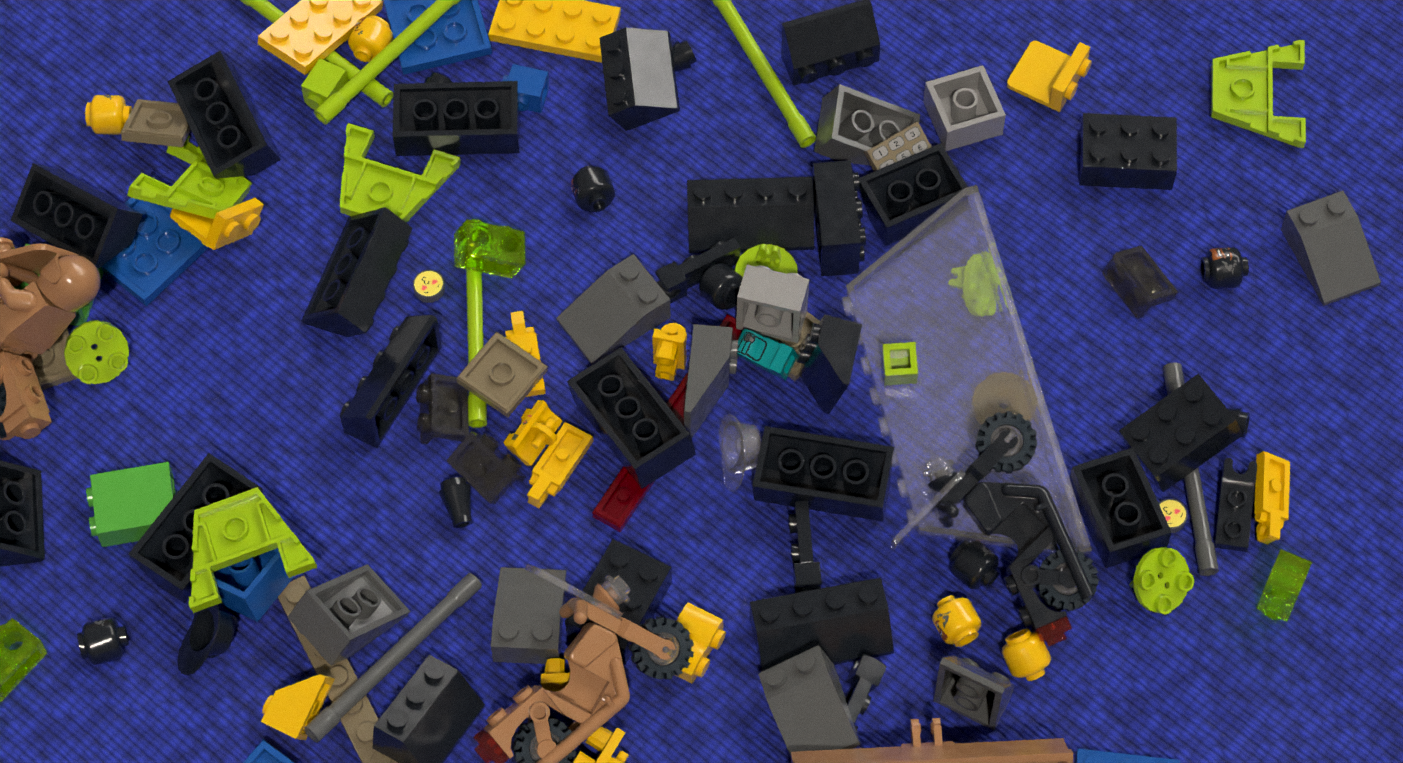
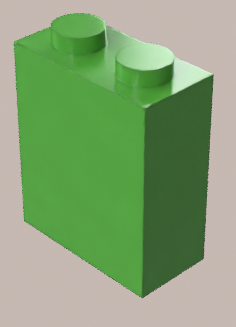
(128, 501)

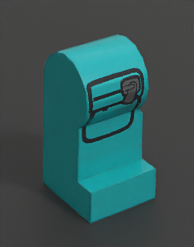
(766, 353)

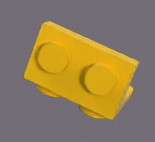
(1049, 74)
(226, 226)

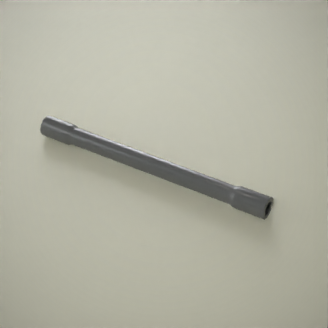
(1204, 546)
(331, 715)

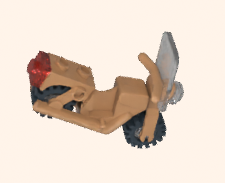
(596, 679)

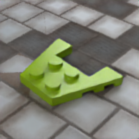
(1245, 92)
(375, 185)
(196, 188)
(236, 532)

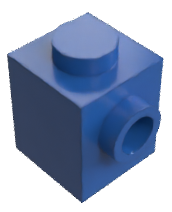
(532, 87)

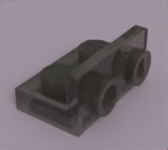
(1138, 280)
(442, 409)
(485, 466)

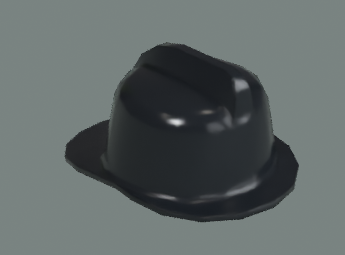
(206, 638)

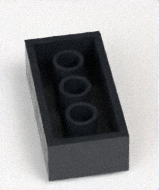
(631, 418)

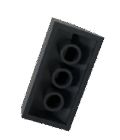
(223, 118)
(456, 118)
(751, 212)
(74, 215)
(358, 273)
(392, 379)
(825, 471)
(166, 546)
(838, 618)

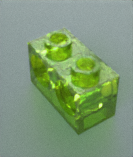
(489, 248)
(1283, 586)
(18, 662)

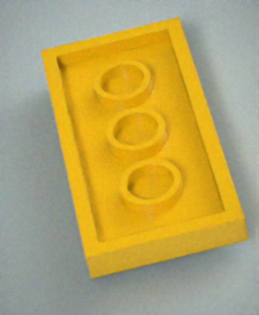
(555, 26)
(314, 30)

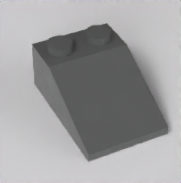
(856, 122)
(1331, 247)
(615, 310)
(710, 366)
(347, 613)
(527, 617)
(972, 691)
(809, 703)

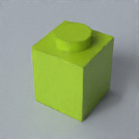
(322, 83)
(899, 363)

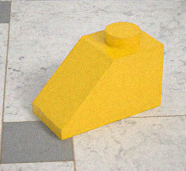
(296, 705)

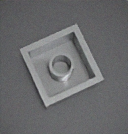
(964, 108)
(772, 303)

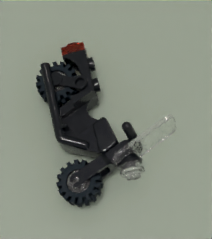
(1019, 512)

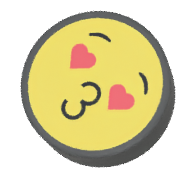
(428, 286)
(1175, 514)

